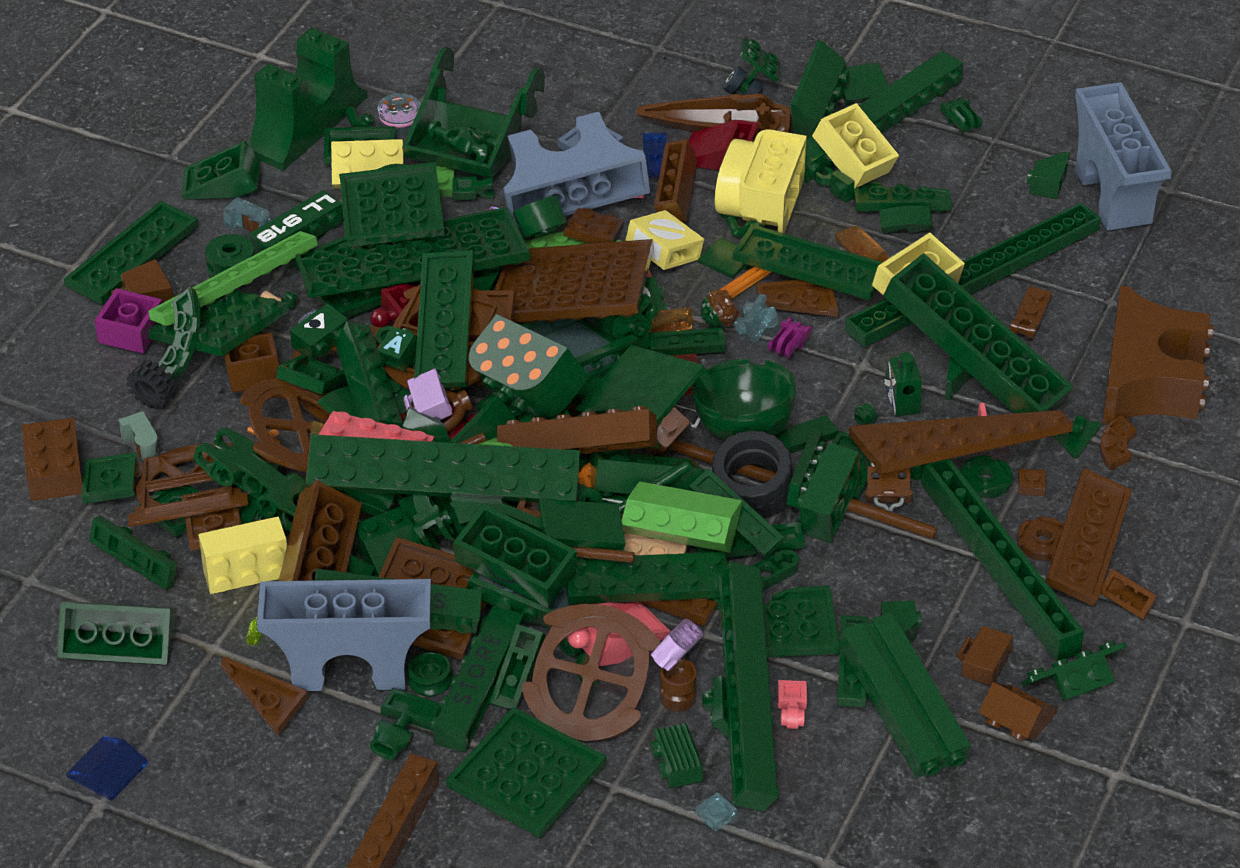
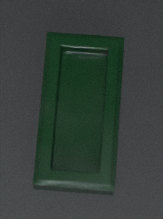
(418, 708)

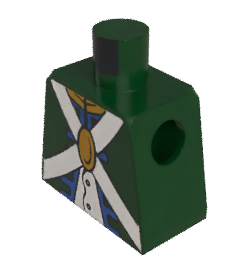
(903, 373)

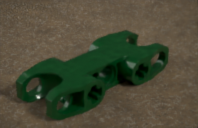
(244, 467)

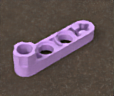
(677, 644)

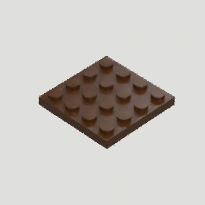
(418, 561)

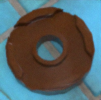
(1033, 546)

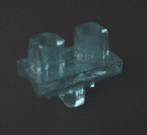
(756, 318)

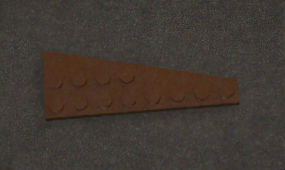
(927, 441)

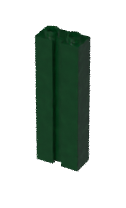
(904, 695)

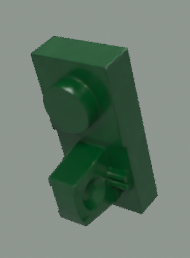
(715, 701)

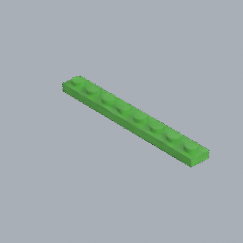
(240, 274)

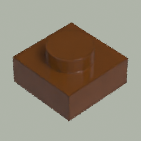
(1031, 482)

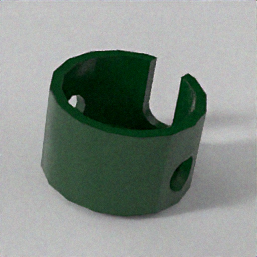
(540, 217)
(226, 252)

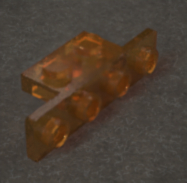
(860, 243)

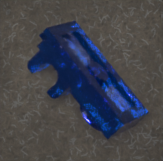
(653, 150)

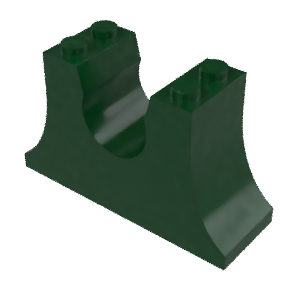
(299, 106)

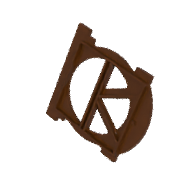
(153, 511)

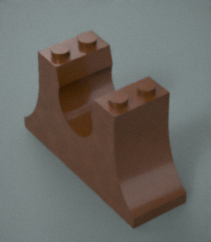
(1156, 360)

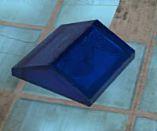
(108, 767)

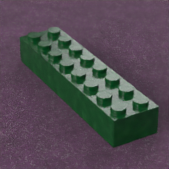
(976, 338)

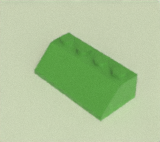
(682, 516)

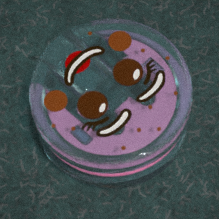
(398, 111)

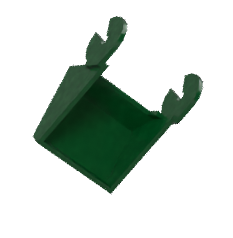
(436, 108)

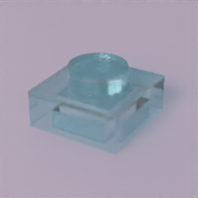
(716, 811)

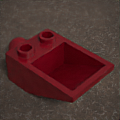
(712, 143)
(392, 304)

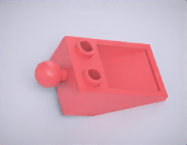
(616, 648)

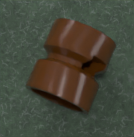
(678, 686)

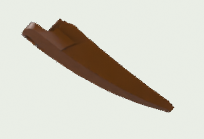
(712, 111)

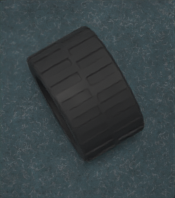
(762, 449)

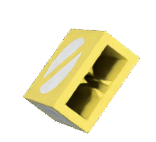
(672, 239)

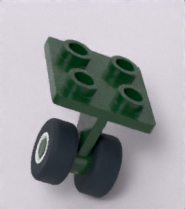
(760, 61)

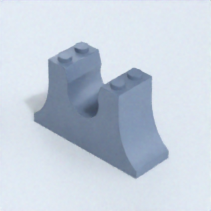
(1119, 155)
(585, 176)
(345, 618)

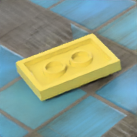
(363, 156)

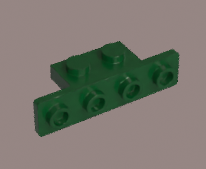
(1081, 675)

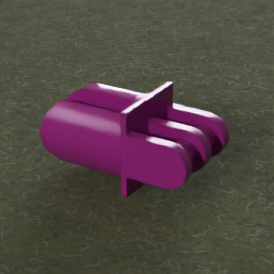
(789, 338)

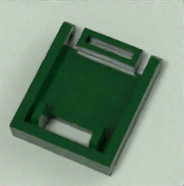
(315, 377)

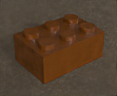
(52, 459)

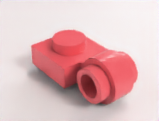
(792, 702)

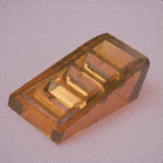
(663, 320)

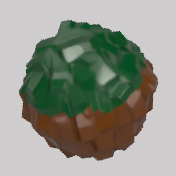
(718, 309)

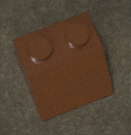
(1016, 710)

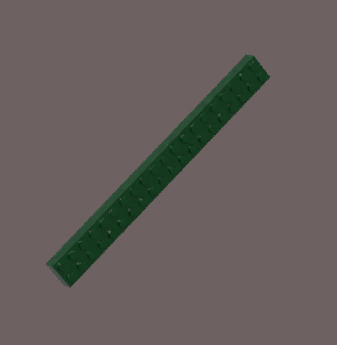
(986, 267)

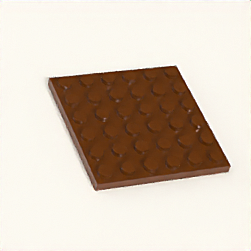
(579, 281)

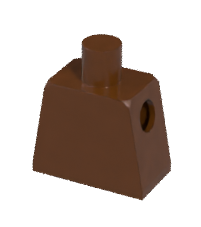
(148, 281)
(669, 431)

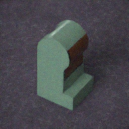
(139, 430)

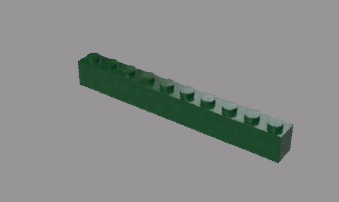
(896, 103)
(1003, 559)
(747, 688)

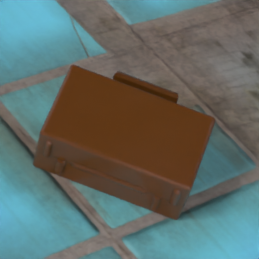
(985, 655)

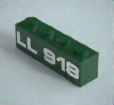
(312, 217)

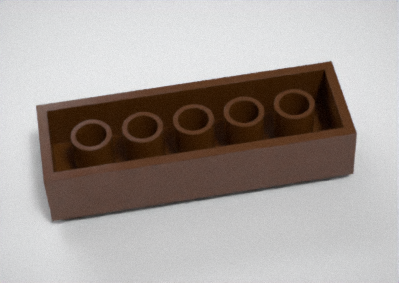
(320, 533)

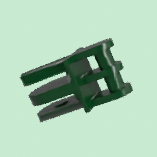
(961, 114)

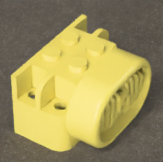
(762, 178)

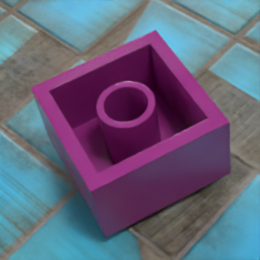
(126, 321)

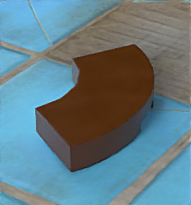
(1115, 441)

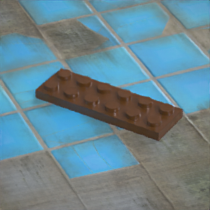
(1088, 537)

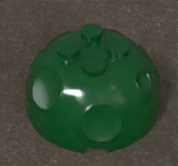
(746, 398)

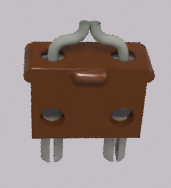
(888, 488)

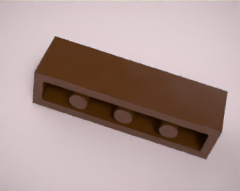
(676, 179)

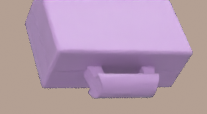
(428, 395)

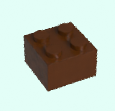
(252, 362)

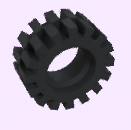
(151, 384)

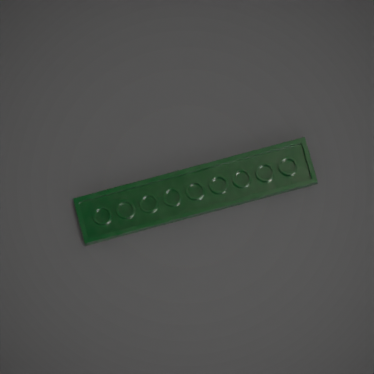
(443, 468)

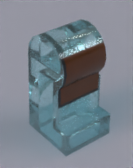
(245, 215)

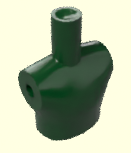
(391, 737)

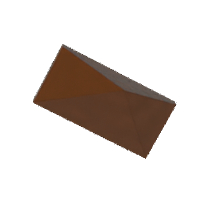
(1128, 593)

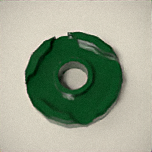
(987, 487)

